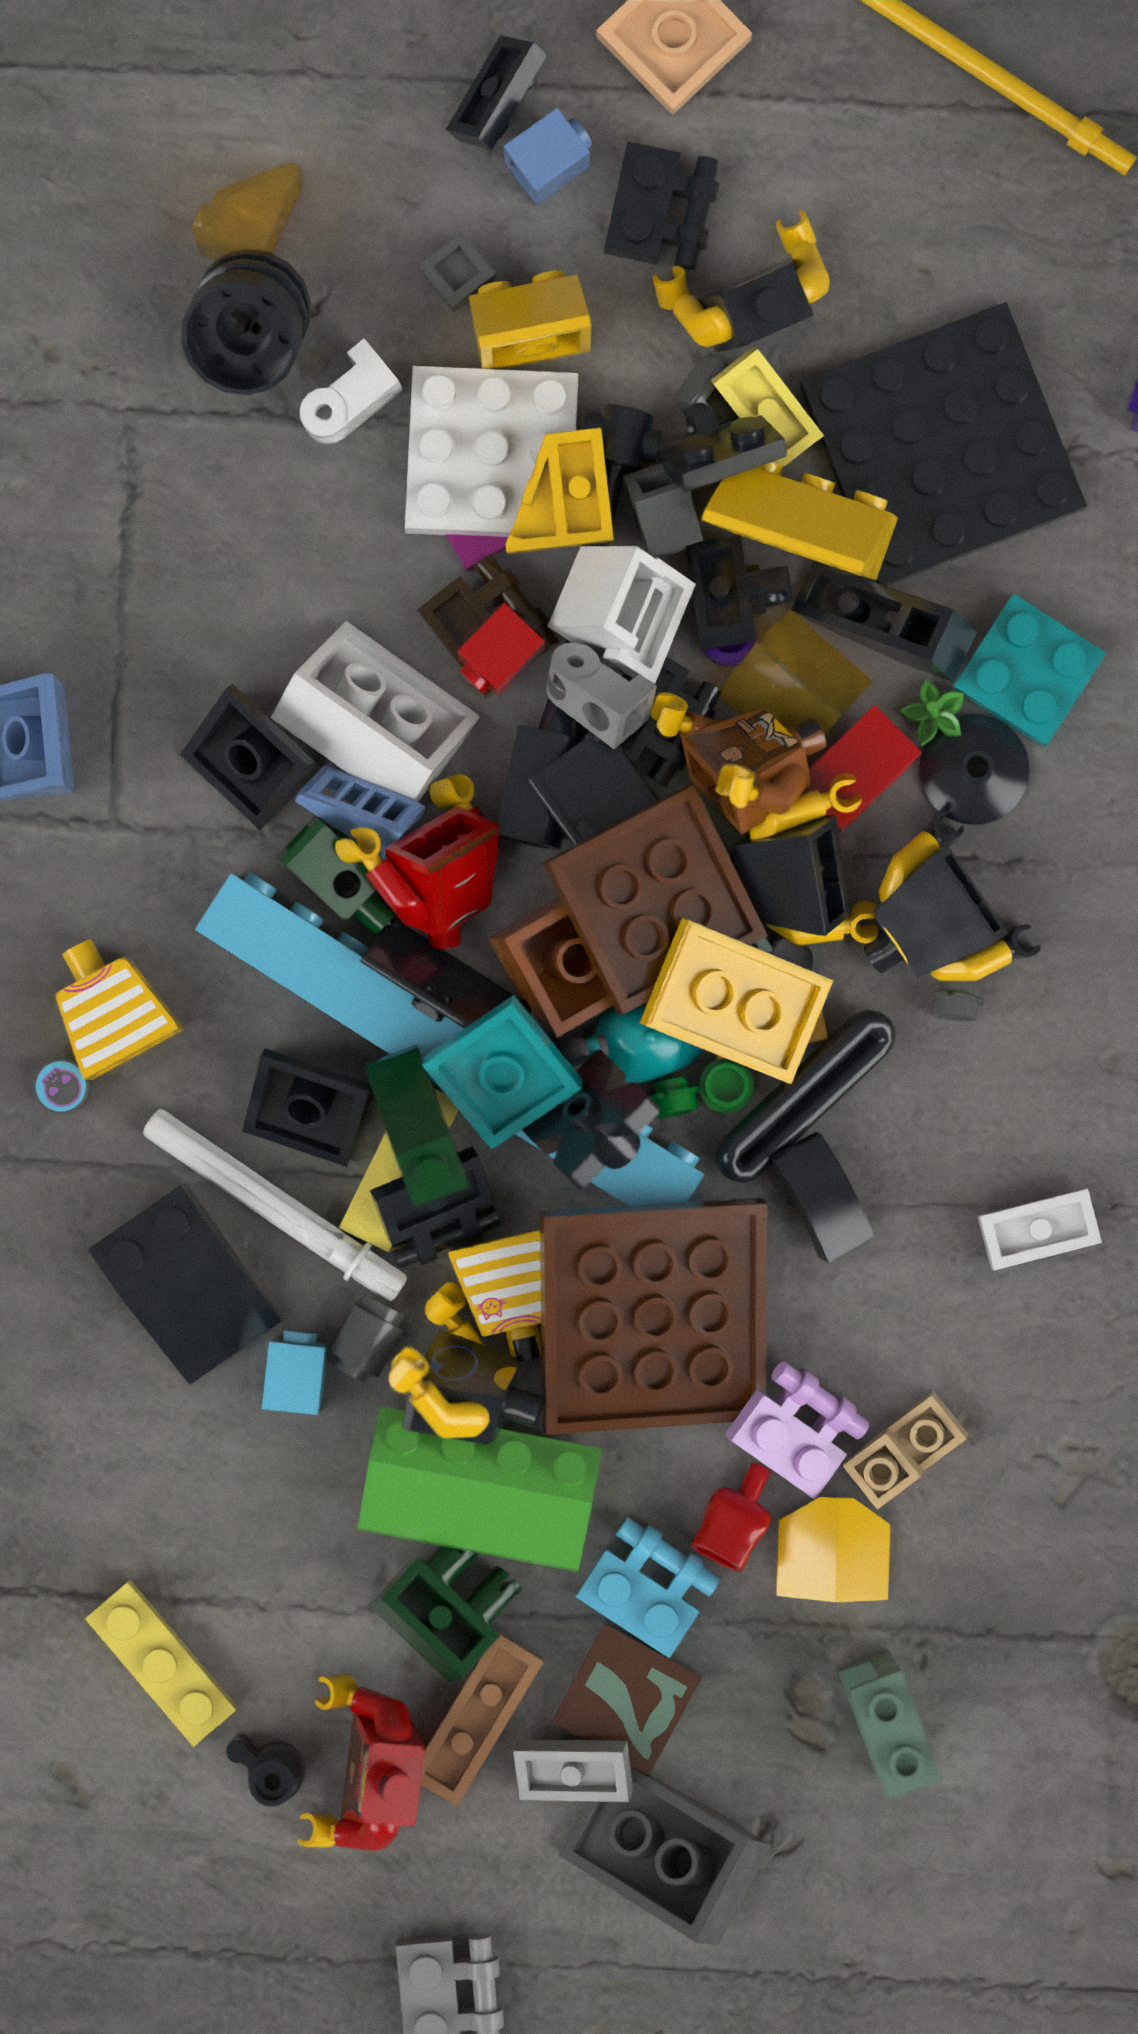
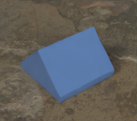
(34, 739)

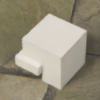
(622, 607)

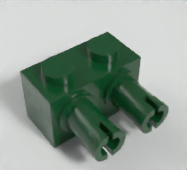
(436, 1619)

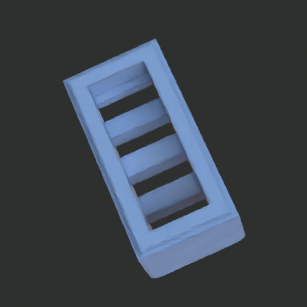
(372, 806)

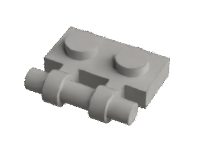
(430, 1987)

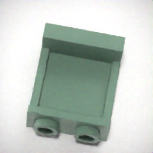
(889, 1724)

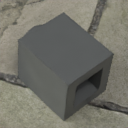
(661, 511)

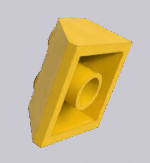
(530, 321)

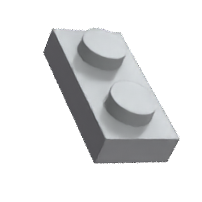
(573, 1770)

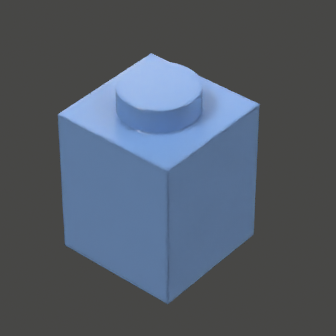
(548, 155)

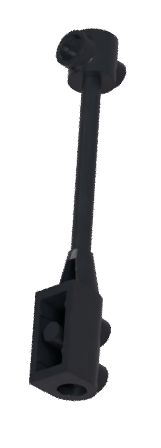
(522, 816)

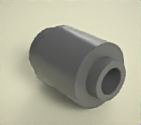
(367, 1338)

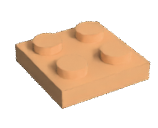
(673, 44)

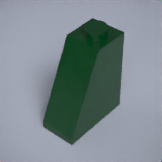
(416, 1126)

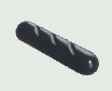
(814, 1090)

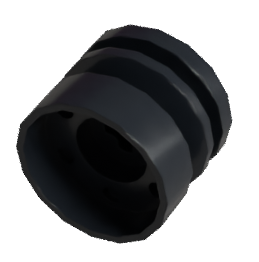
(242, 350)

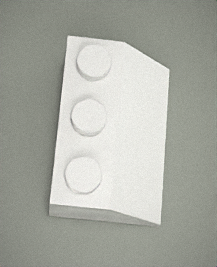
(374, 714)

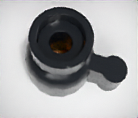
(273, 1770)

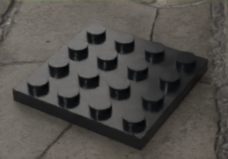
(949, 438)

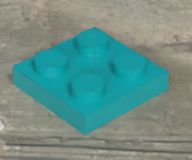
(1028, 670)
(502, 1072)

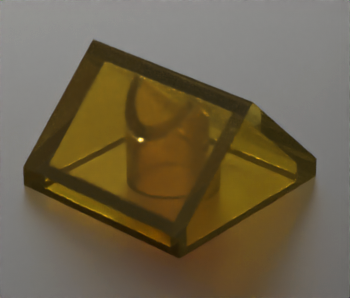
(795, 677)

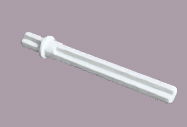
(275, 1205)

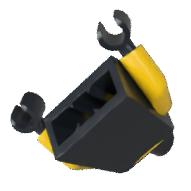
(938, 915)

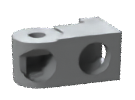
(597, 694)

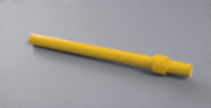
(1083, 135)

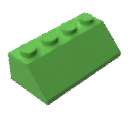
(503, 1499)

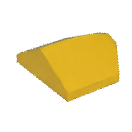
(833, 1552)

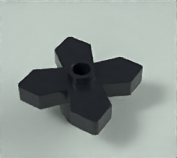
(596, 1124)

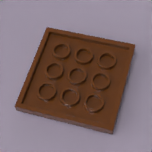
(652, 1314)

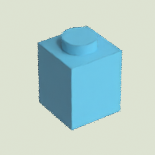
(295, 1373)

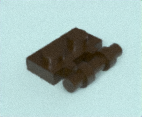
(459, 612)

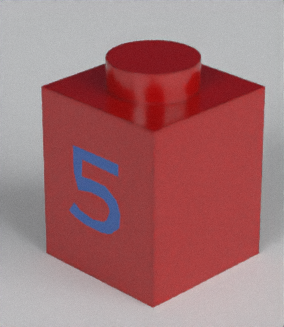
(499, 651)

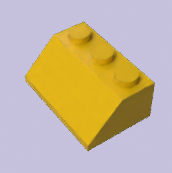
(804, 518)

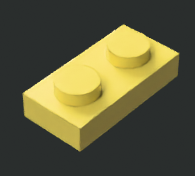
(757, 390)

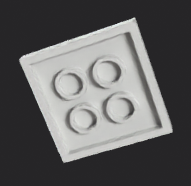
(478, 444)

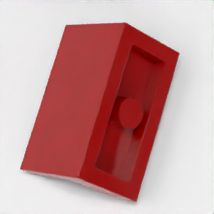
(870, 751)

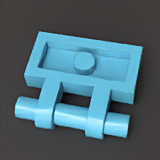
(637, 1600)

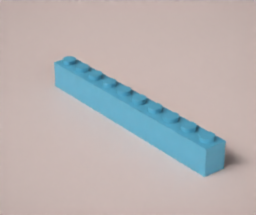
(333, 979)

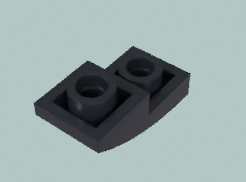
(824, 1196)

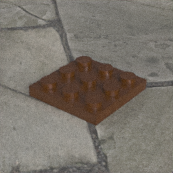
(639, 882)

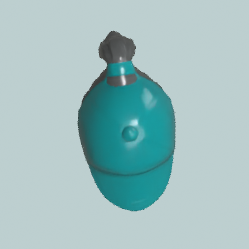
(633, 1047)

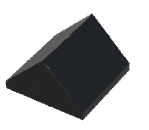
(248, 758)
(306, 1107)

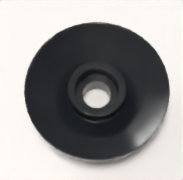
(969, 798)

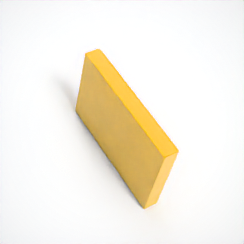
(736, 1001)

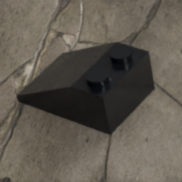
(185, 1283)

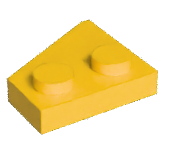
(565, 496)

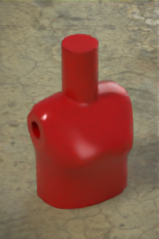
(734, 1521)

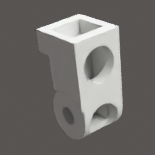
(352, 399)

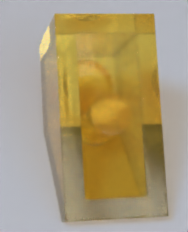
(248, 213)

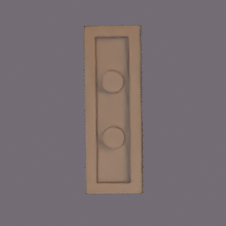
(478, 1717)

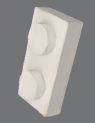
(1039, 1229)

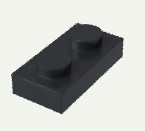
(496, 92)

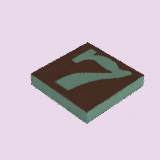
(626, 1695)

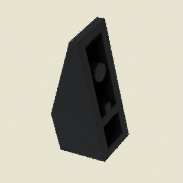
(886, 620)

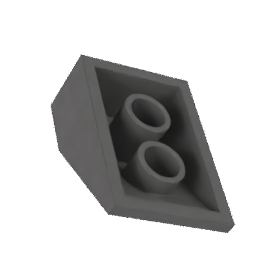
(668, 1856)

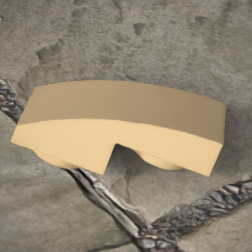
(905, 1450)

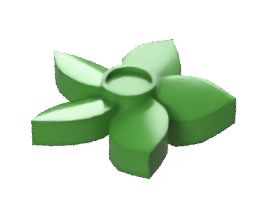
(934, 713)

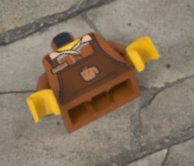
(744, 761)

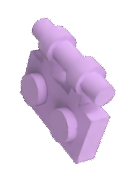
(786, 1443)

